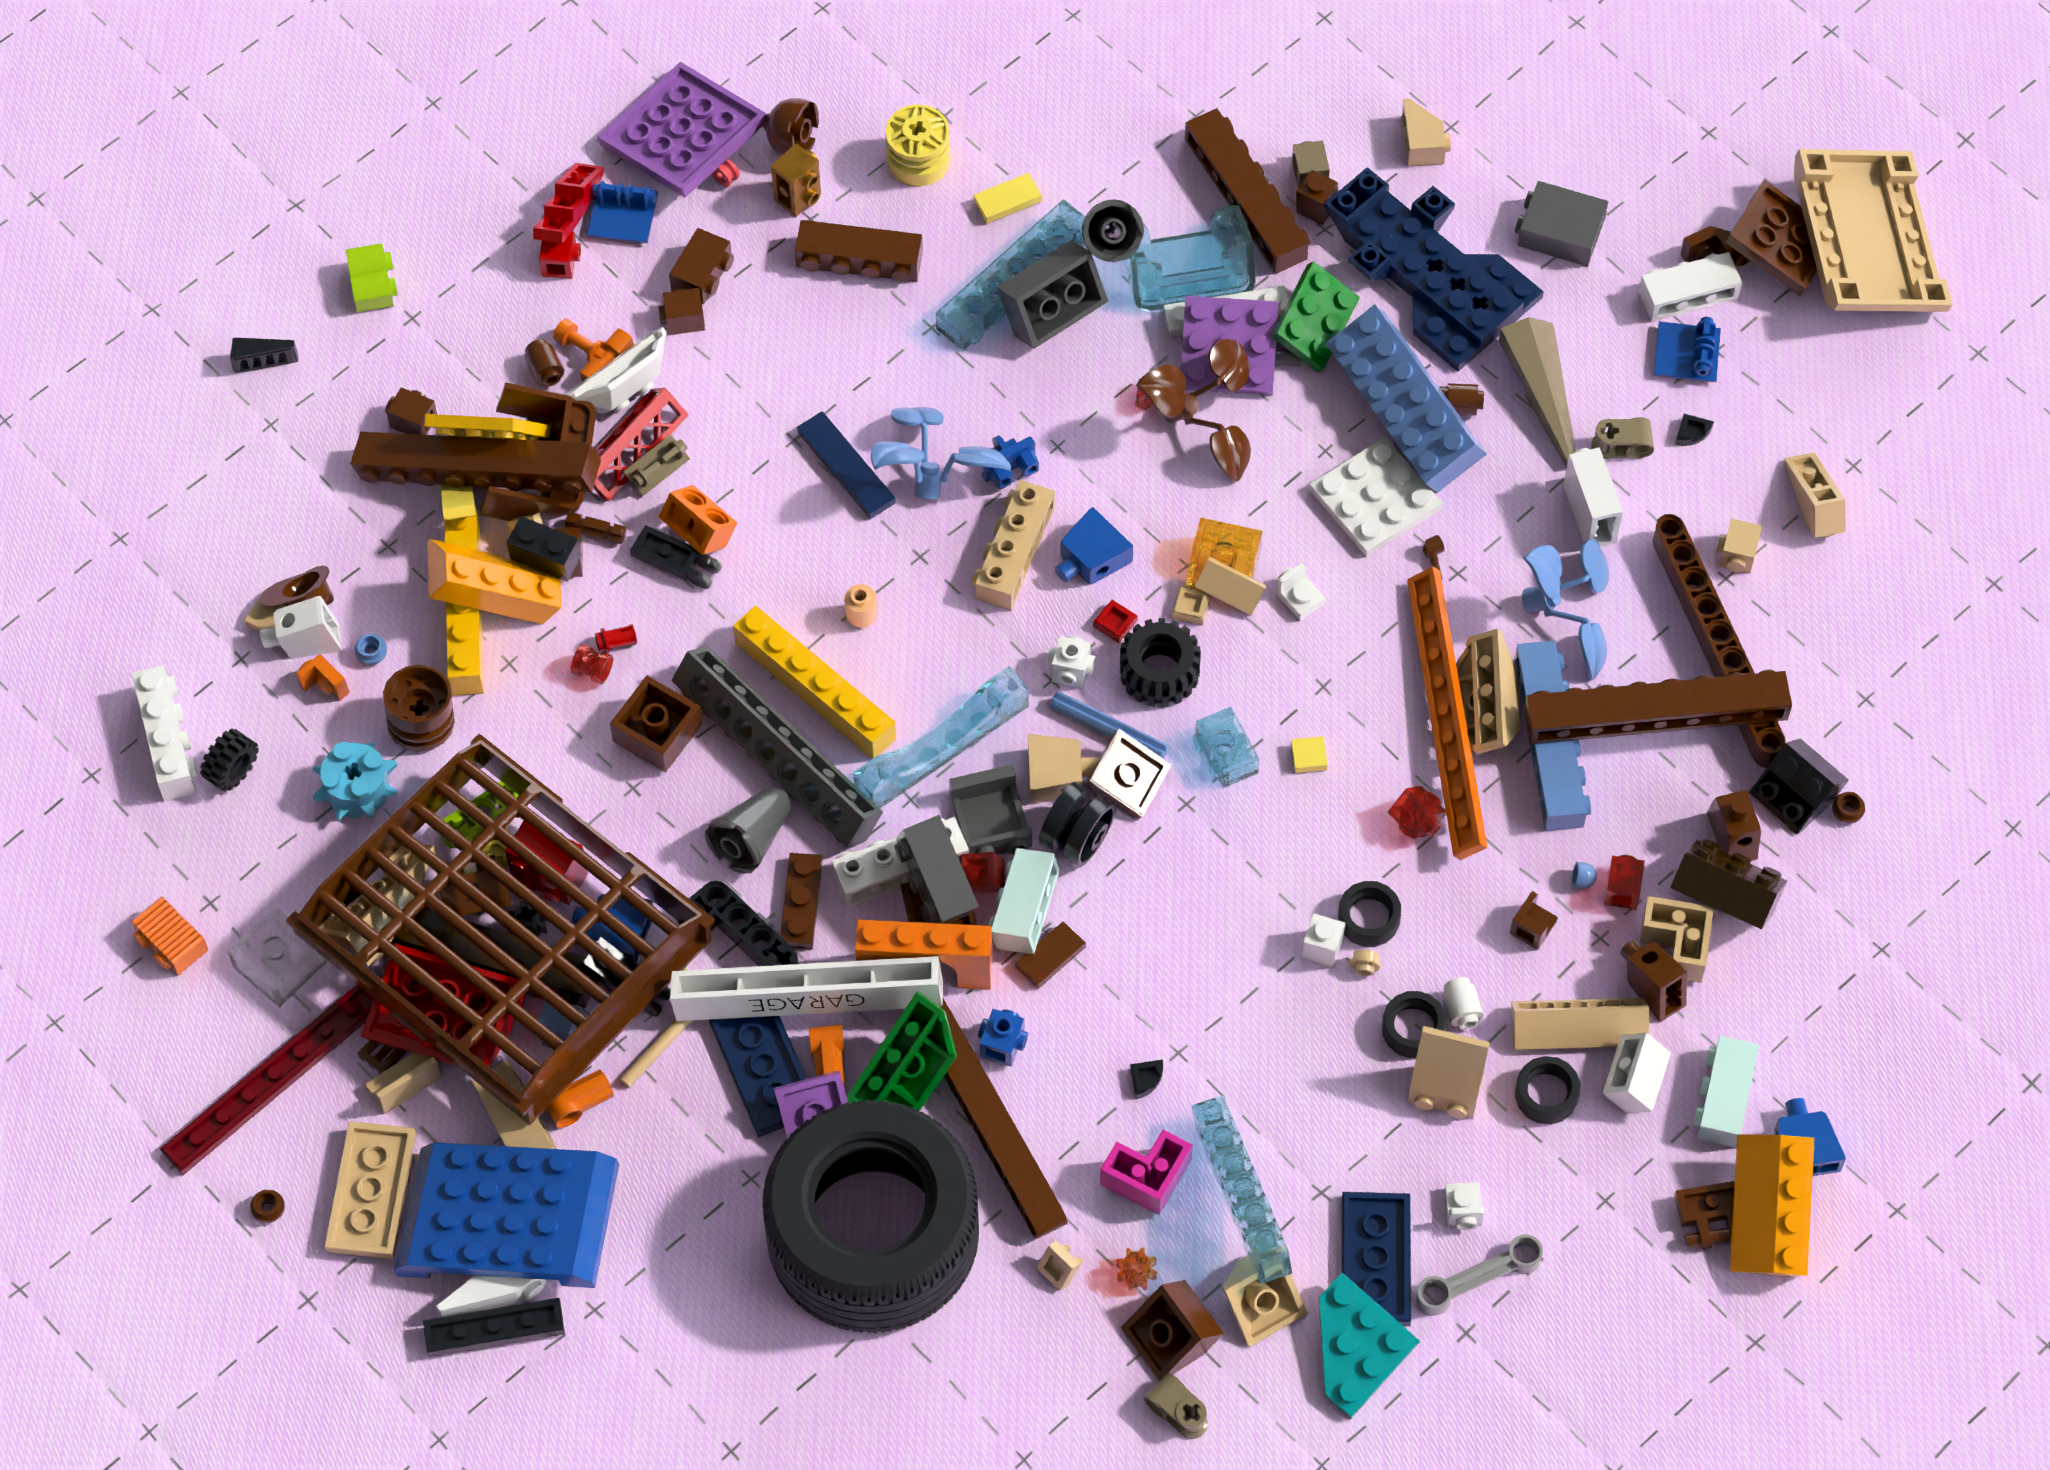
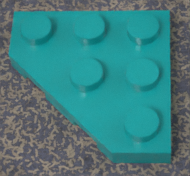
(1358, 1345)

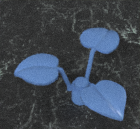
(928, 475)
(1546, 596)

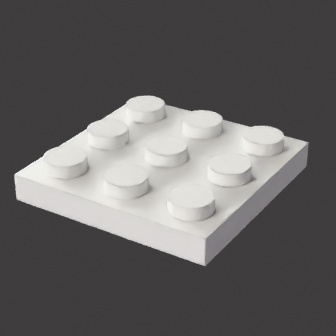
(1375, 496)

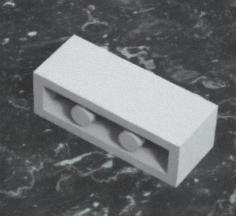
(1690, 286)

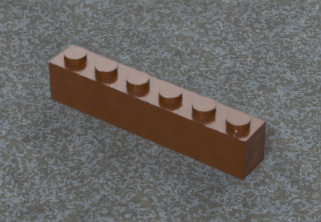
(1244, 184)

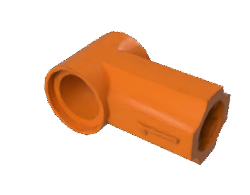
(827, 1049)
(580, 1097)

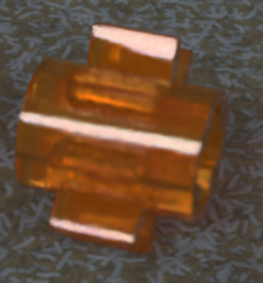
(1140, 1261)

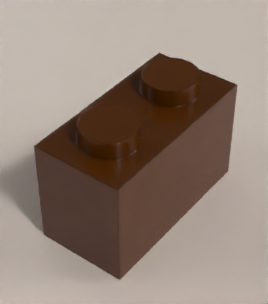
(702, 264)

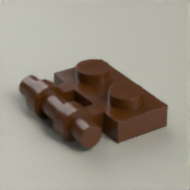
(1705, 1205)

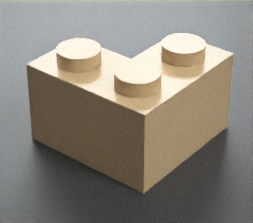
(1681, 927)

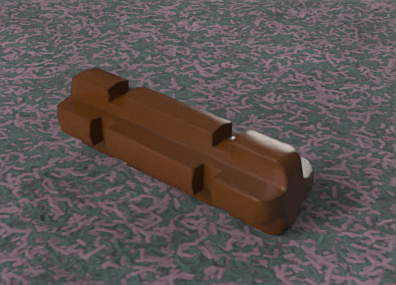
(596, 528)

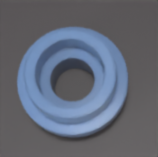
(367, 642)

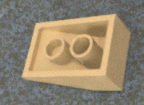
(1448, 1072)

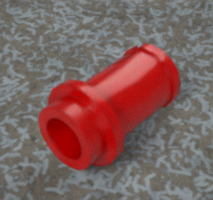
(615, 638)

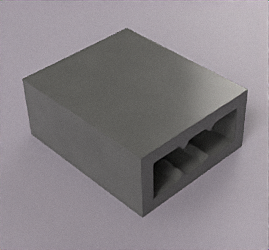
(1561, 223)

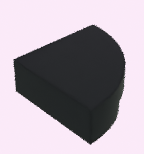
(1693, 430)
(1146, 1077)

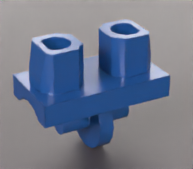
(1018, 454)

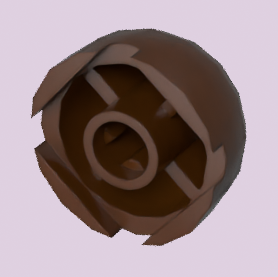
(791, 123)

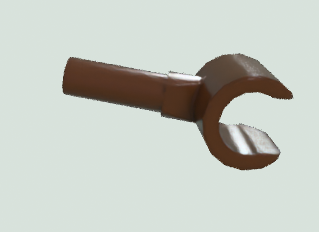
(1432, 547)

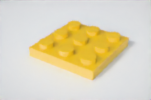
(486, 427)

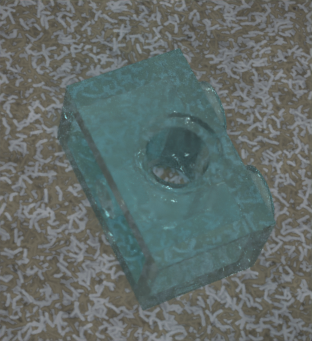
(1225, 730)

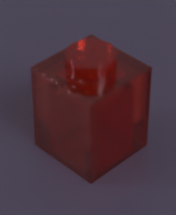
(984, 871)
(1624, 882)

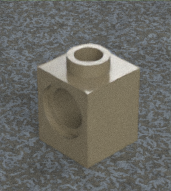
(1308, 157)

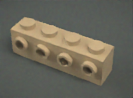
(1014, 545)

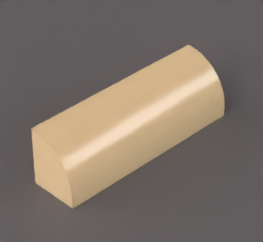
(1576, 1022)
(511, 1127)

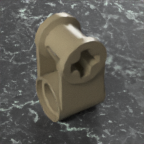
(1626, 438)
(1174, 1402)

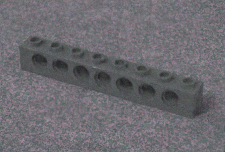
(777, 746)

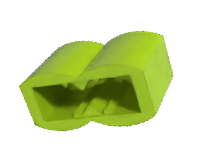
(370, 277)

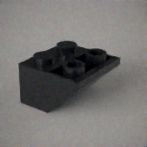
(1798, 785)

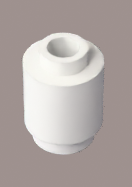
(1462, 1003)

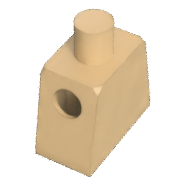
(1055, 765)

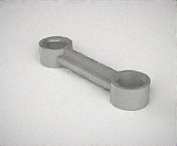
(1479, 1274)

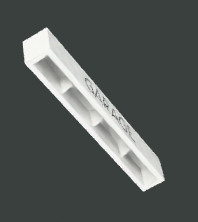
(804, 988)

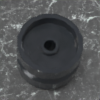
(1077, 824)

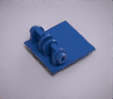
(622, 212)
(1688, 350)

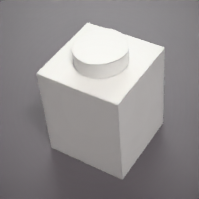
(1323, 940)

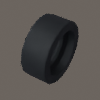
(1376, 891)
(1410, 1000)
(1552, 1066)

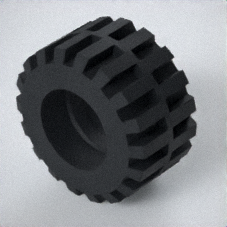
(1157, 685)

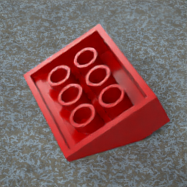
(385, 1029)

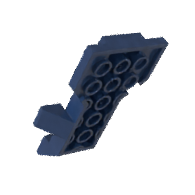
(1407, 246)

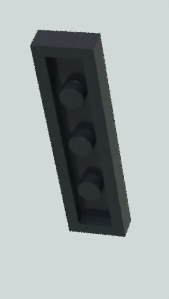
(493, 1327)

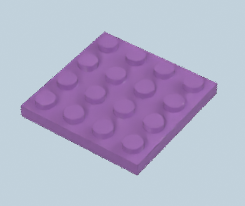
(682, 129)

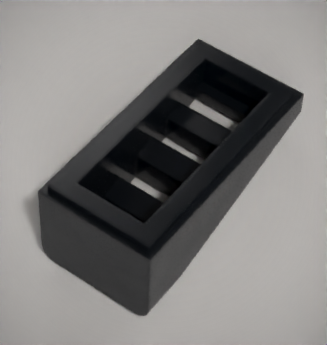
(258, 353)

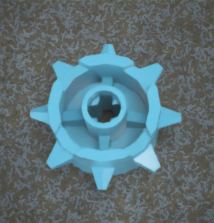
(355, 780)

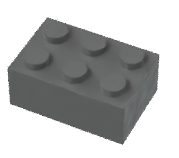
(1052, 294)
(935, 872)

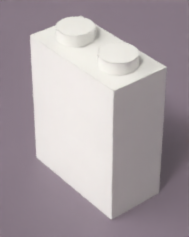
(1593, 496)

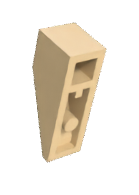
(1817, 495)

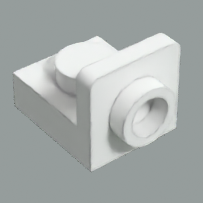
(1299, 592)
(1463, 1205)

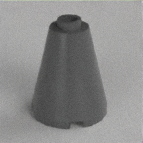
(1112, 230)
(748, 829)

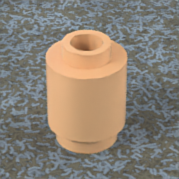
(860, 605)

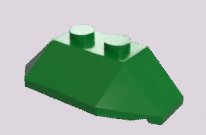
(910, 1058)

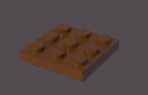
(1775, 238)

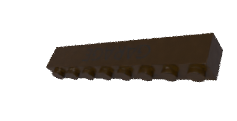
(476, 957)

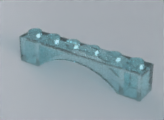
(984, 712)

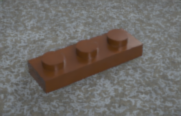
(801, 900)

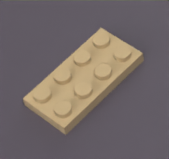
(371, 1190)

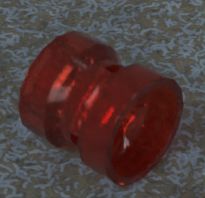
(591, 664)

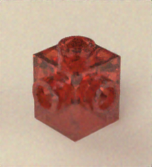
(1418, 812)

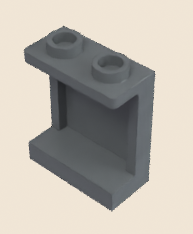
(990, 811)

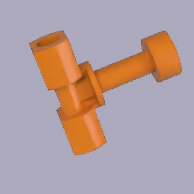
(597, 353)

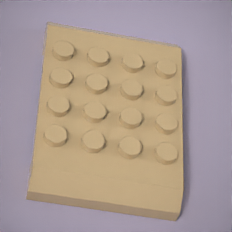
(1868, 231)

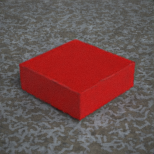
(1115, 621)

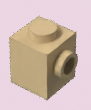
(1739, 546)

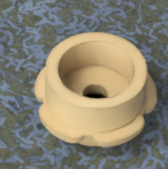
(1365, 962)

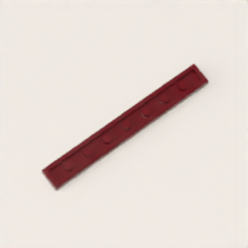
(268, 1080)

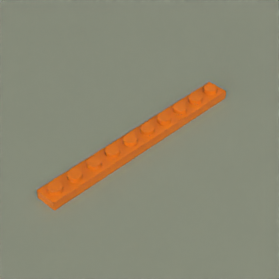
(1447, 714)

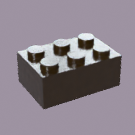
(1729, 883)

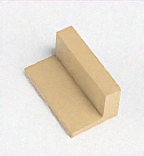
(403, 1081)

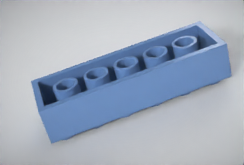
(1406, 398)

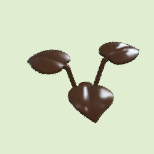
(1166, 388)

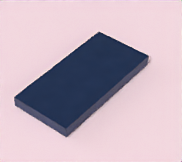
(758, 1061)
(1379, 1248)

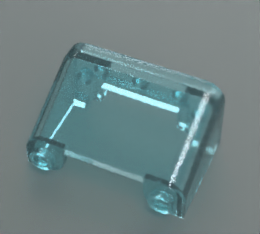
(1194, 263)

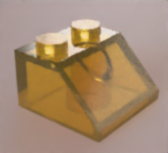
(1227, 543)

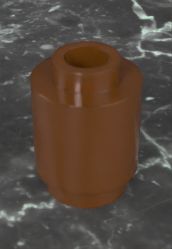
(543, 363)
(1464, 397)

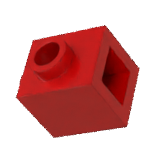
(558, 259)

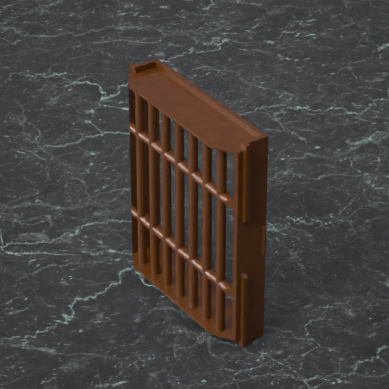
(615, 1009)

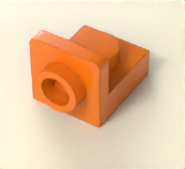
(323, 674)

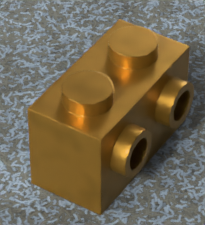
(796, 180)

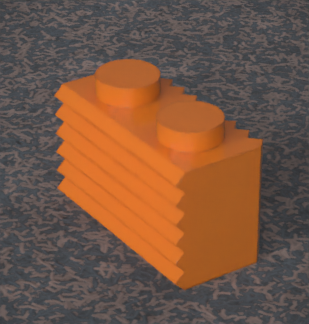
(169, 936)

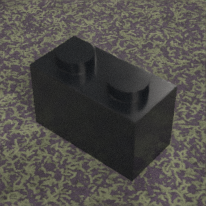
(544, 548)

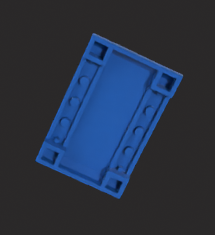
(508, 1213)

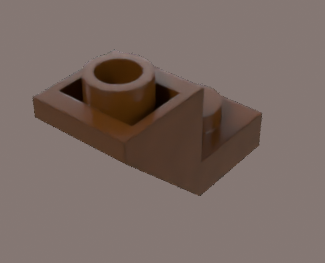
(1707, 241)

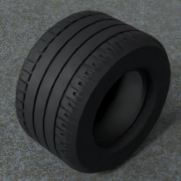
(886, 1285)

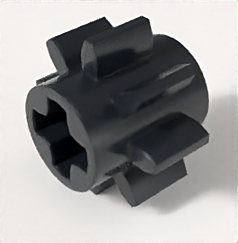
(524, 913)

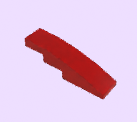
(569, 203)

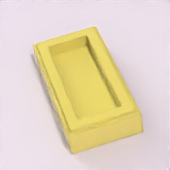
(1007, 198)

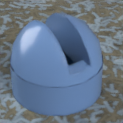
(1583, 875)

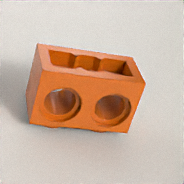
(697, 519)

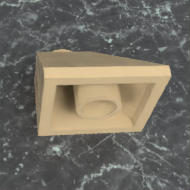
(1264, 1306)

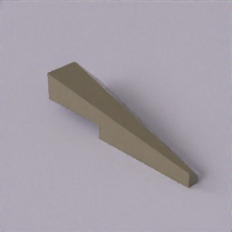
(1535, 357)

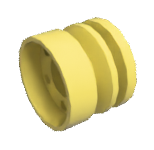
(917, 145)

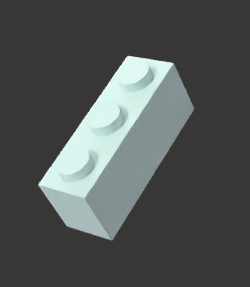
(1024, 900)
(1726, 1091)

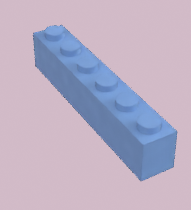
(1554, 763)

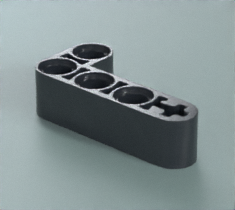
(750, 932)

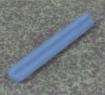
(1103, 723)

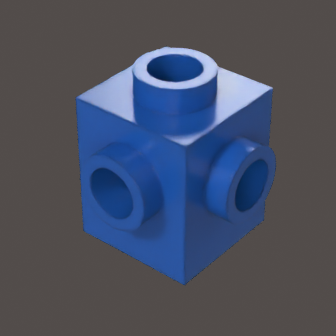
(1002, 1036)

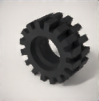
(229, 760)

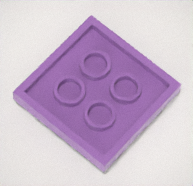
(1234, 319)

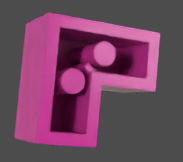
(1147, 1179)

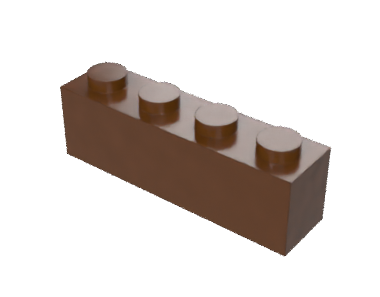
(859, 251)

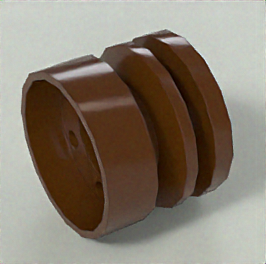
(418, 708)

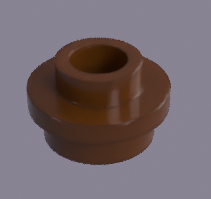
(1852, 800)
(267, 1197)

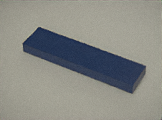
(846, 465)

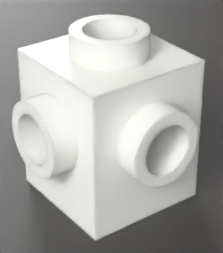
(1071, 661)

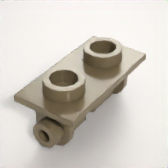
(657, 464)

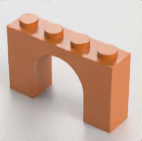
(959, 946)

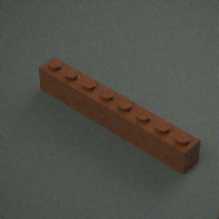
(476, 462)
(1657, 706)

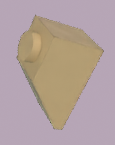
(1423, 135)

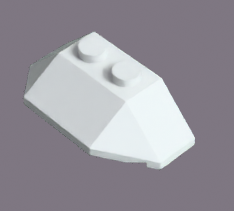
(624, 375)

